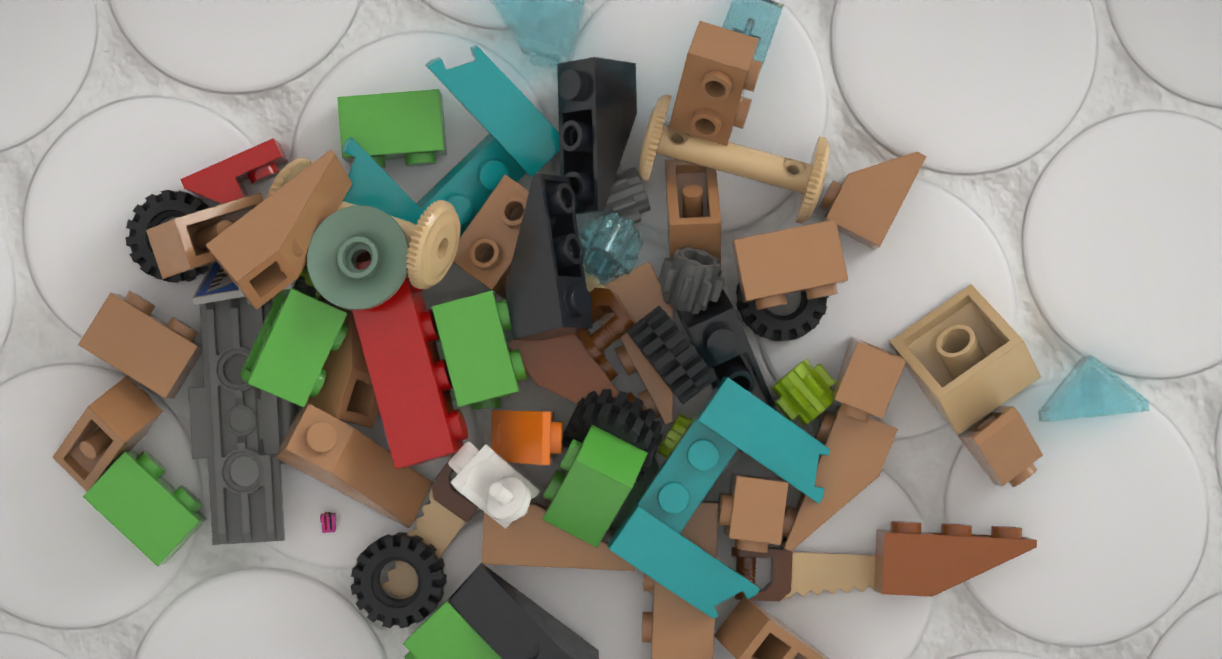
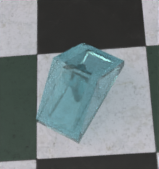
(754, 19)
(1091, 392)

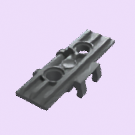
(227, 428)

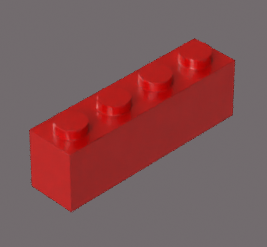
(410, 378)

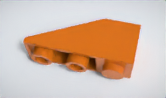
(526, 436)

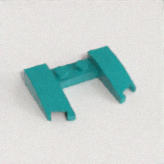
(516, 144)
(652, 528)

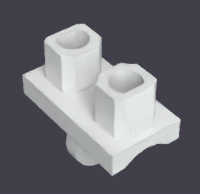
(492, 483)

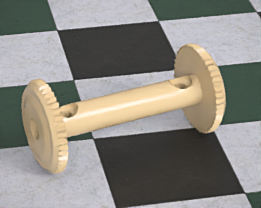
(736, 160)
(431, 241)

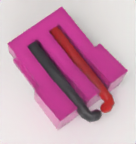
(328, 522)

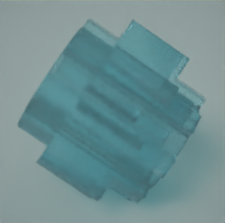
(610, 246)

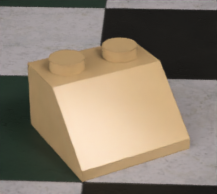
(966, 358)

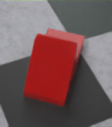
(225, 179)

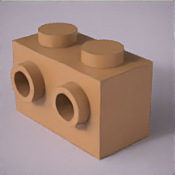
(714, 82)
(491, 237)
(790, 262)
(143, 344)
(753, 511)

